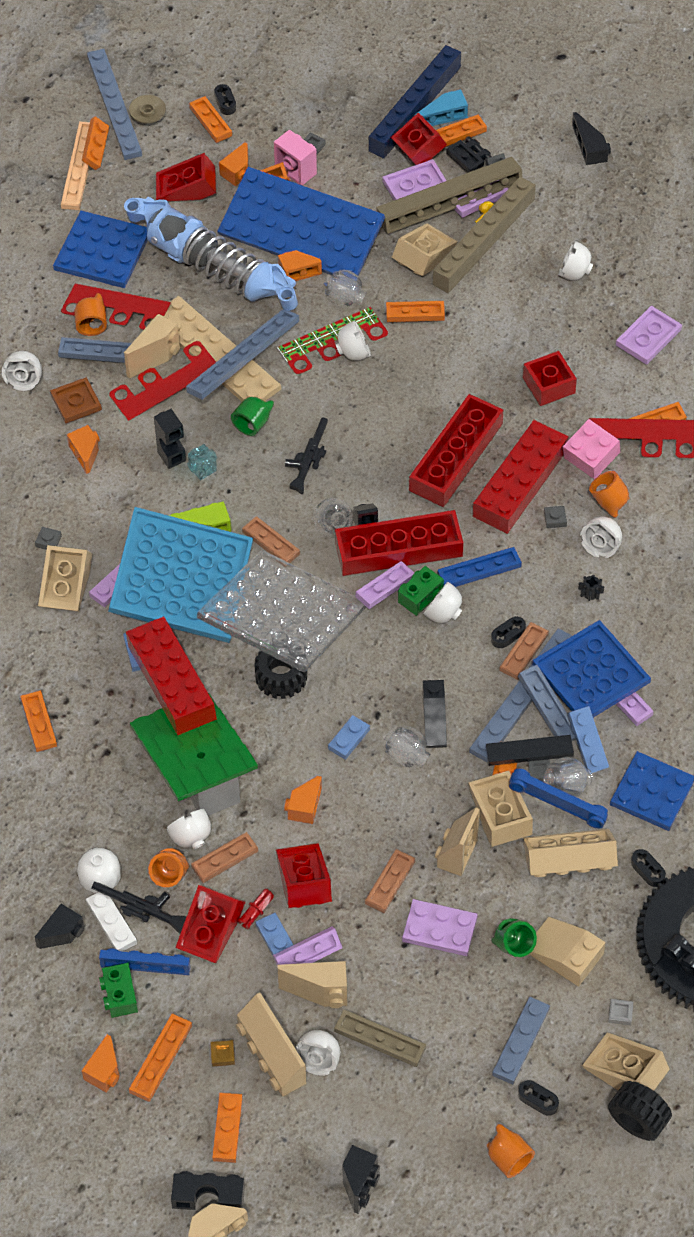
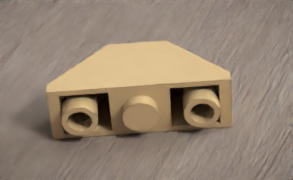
(217, 1221)

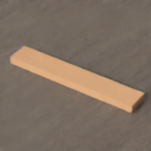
(77, 172)

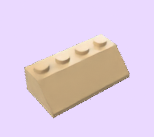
(570, 852)
(271, 1046)

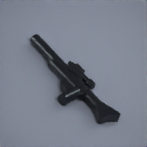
(311, 454)
(136, 905)

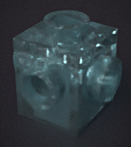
(202, 461)

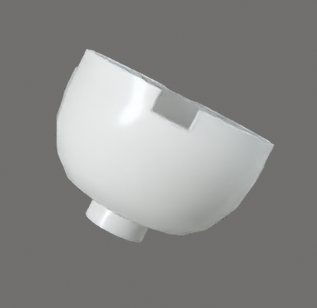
(576, 262)
(352, 342)
(22, 370)
(601, 537)
(445, 605)
(190, 830)
(99, 866)
(319, 1052)

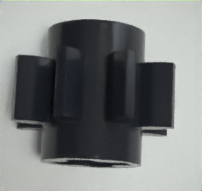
(591, 587)

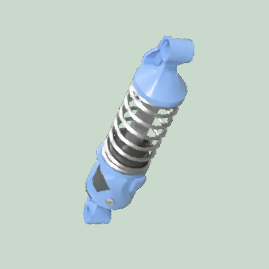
(191, 243)

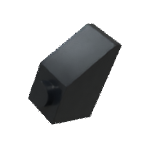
(365, 514)
(60, 928)

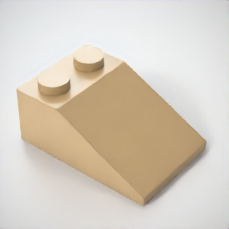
(423, 249)
(153, 346)
(64, 578)
(501, 809)
(459, 843)
(567, 949)
(317, 982)
(623, 1060)

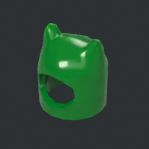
(254, 411)
(515, 937)

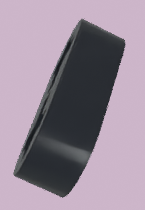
(228, 98)
(506, 630)
(650, 866)
(537, 1098)

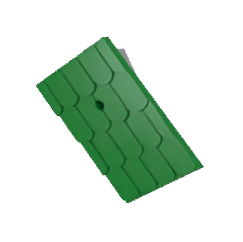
(198, 762)

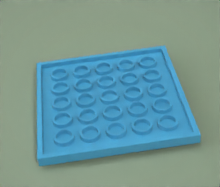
(175, 569)

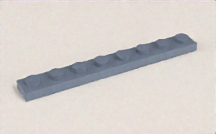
(114, 104)
(242, 354)
(511, 709)

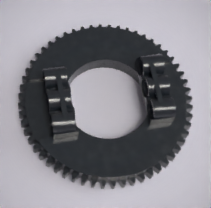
(659, 940)

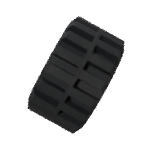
(274, 683)
(640, 1110)

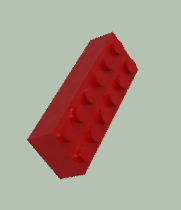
(456, 450)
(520, 477)
(397, 540)
(171, 675)

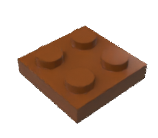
(75, 400)

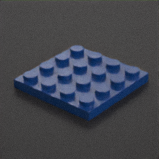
(102, 249)
(592, 670)

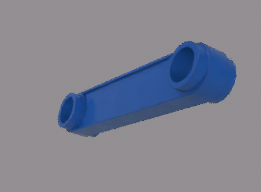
(523, 782)

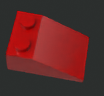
(187, 180)
(304, 875)
(209, 923)

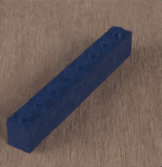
(416, 98)

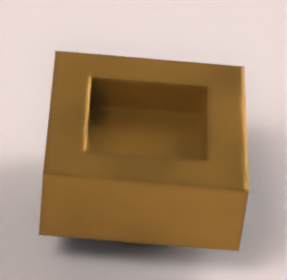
(222, 1053)

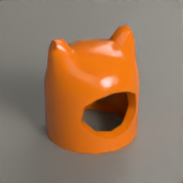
(86, 312)
(613, 496)
(168, 867)
(508, 1151)

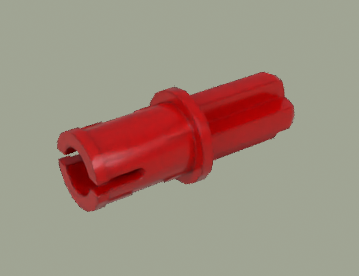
(256, 908)

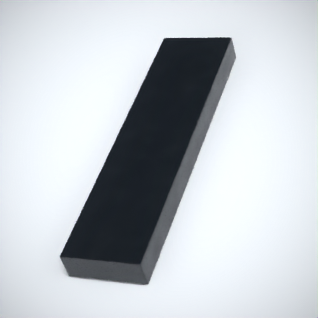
(529, 750)

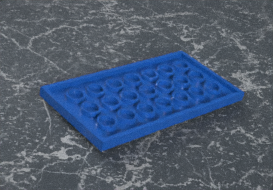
(292, 217)

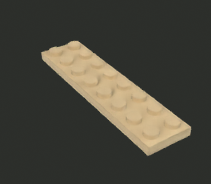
(192, 326)

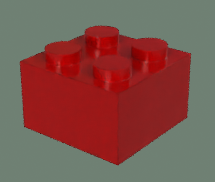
(418, 140)
(549, 378)

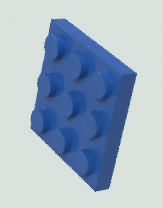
(652, 791)

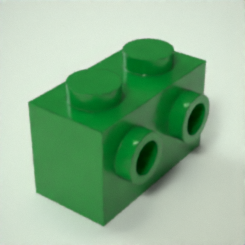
(420, 590)
(119, 990)

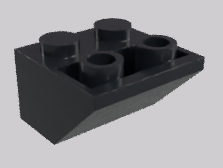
(359, 1175)

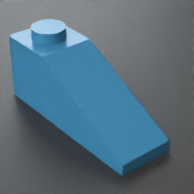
(446, 108)

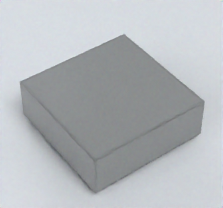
(620, 1012)

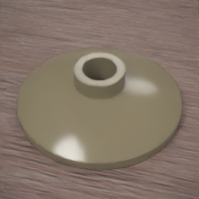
(147, 109)

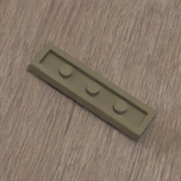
(380, 1038)

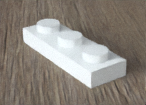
(111, 921)

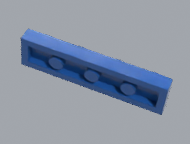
(481, 567)
(151, 962)

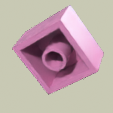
(297, 157)
(591, 449)

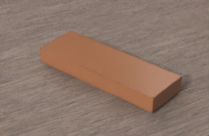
(270, 540)
(524, 650)
(224, 857)
(390, 881)

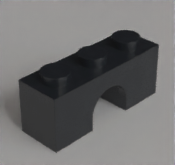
(168, 432)
(189, 1187)

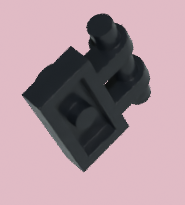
(465, 156)

